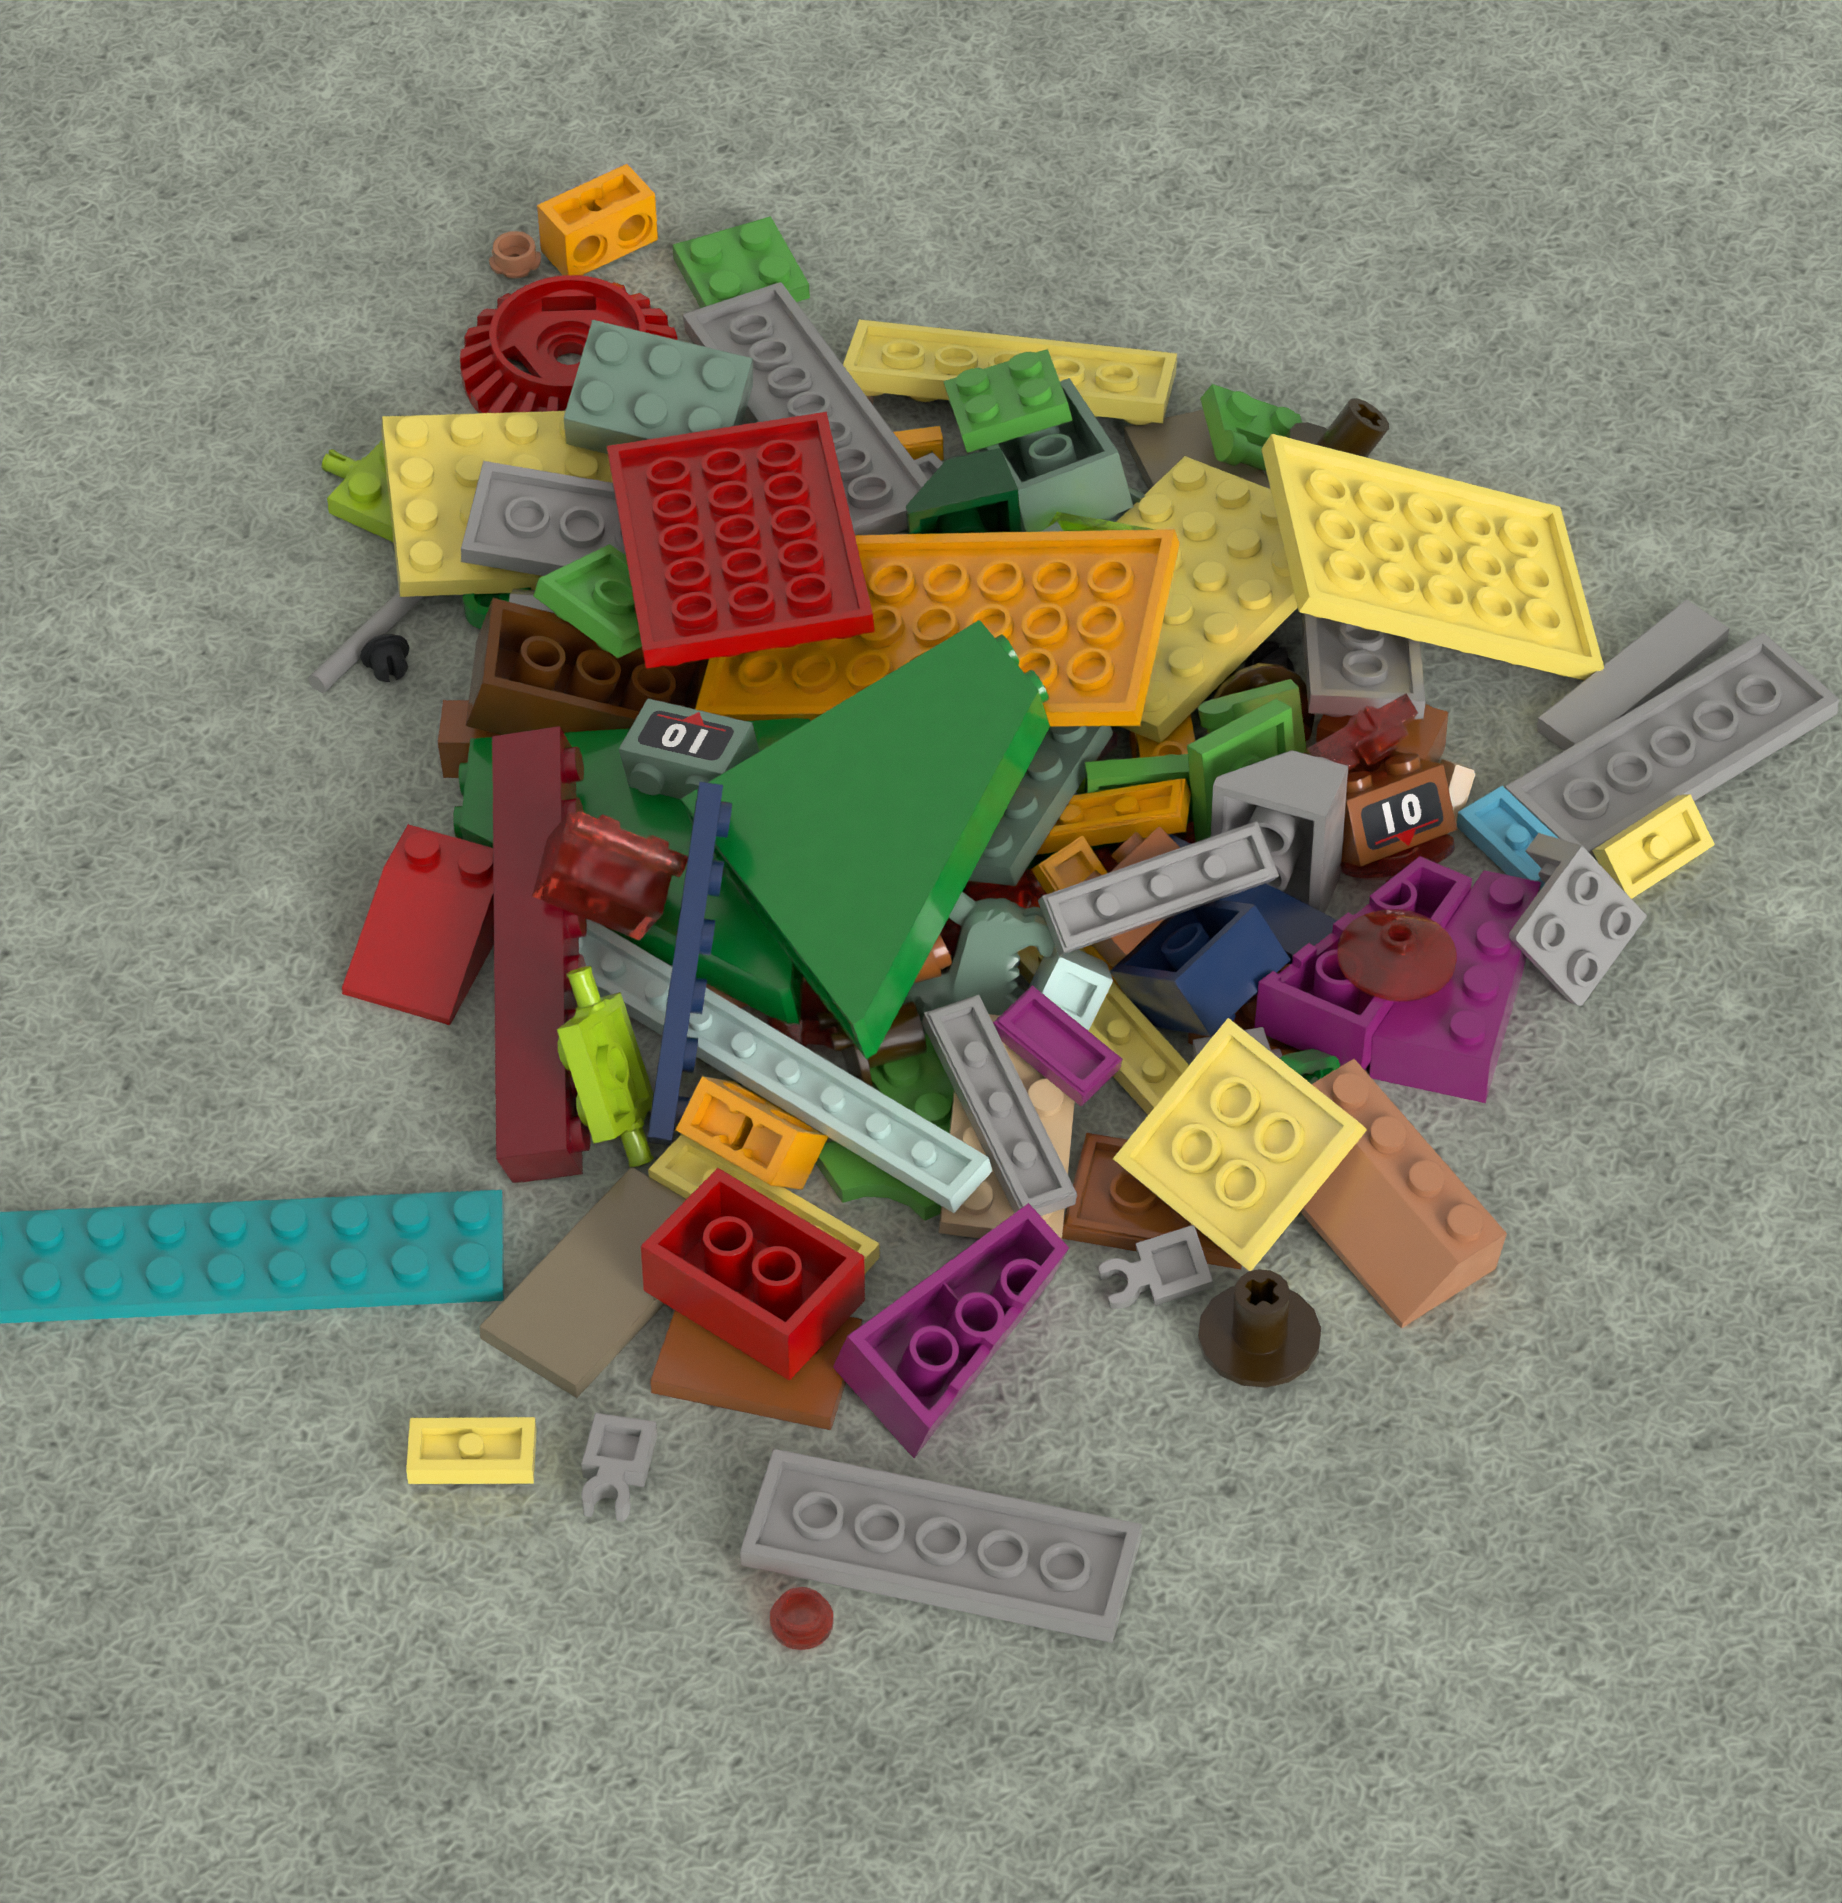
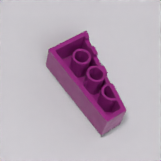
(1313, 1000)

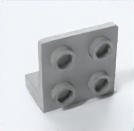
(1575, 920)

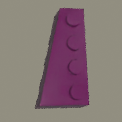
(1457, 1034)
(943, 1332)

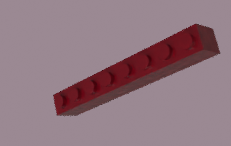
(533, 952)

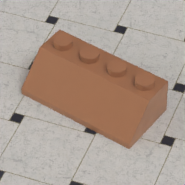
(1399, 1208)

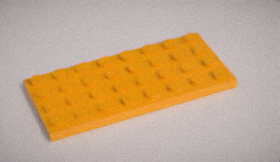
(1068, 602)

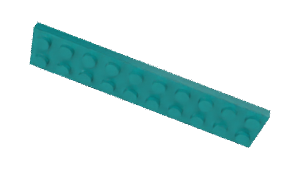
(251, 1256)

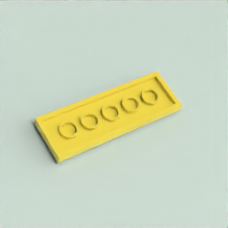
(919, 358)

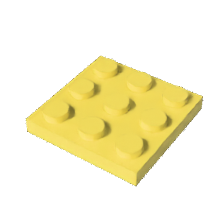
(1239, 1144)

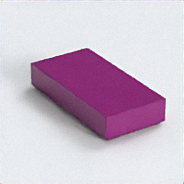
(1057, 1045)

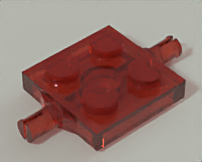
(1368, 735)

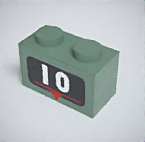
(681, 746)

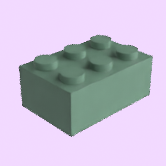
(652, 388)
(1067, 469)

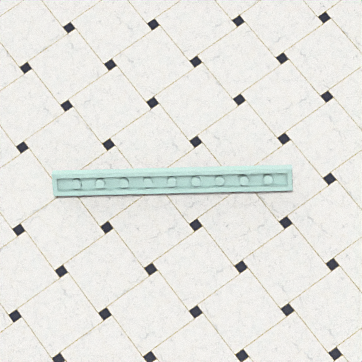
(793, 1076)

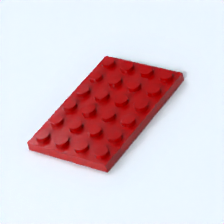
(739, 540)

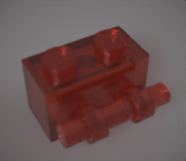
(607, 873)

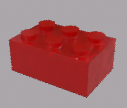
(753, 1273)

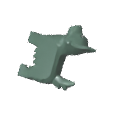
(985, 955)

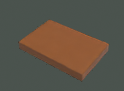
(1119, 1209)
(712, 1372)

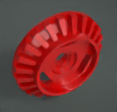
(536, 329)

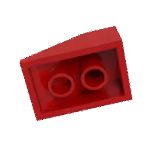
(426, 927)

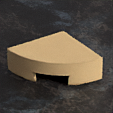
(1459, 783)

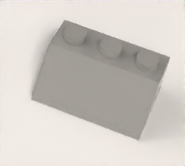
(1300, 814)

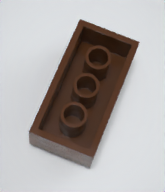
(549, 674)

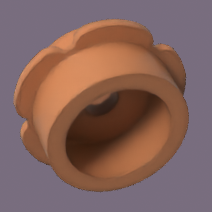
(514, 255)

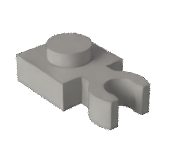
(1167, 1266)
(616, 1457)

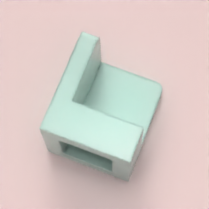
(1074, 983)

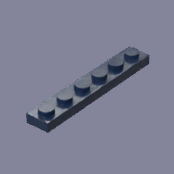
(693, 938)

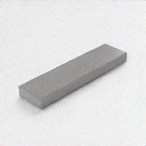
(1635, 675)
(1158, 888)
(998, 1107)

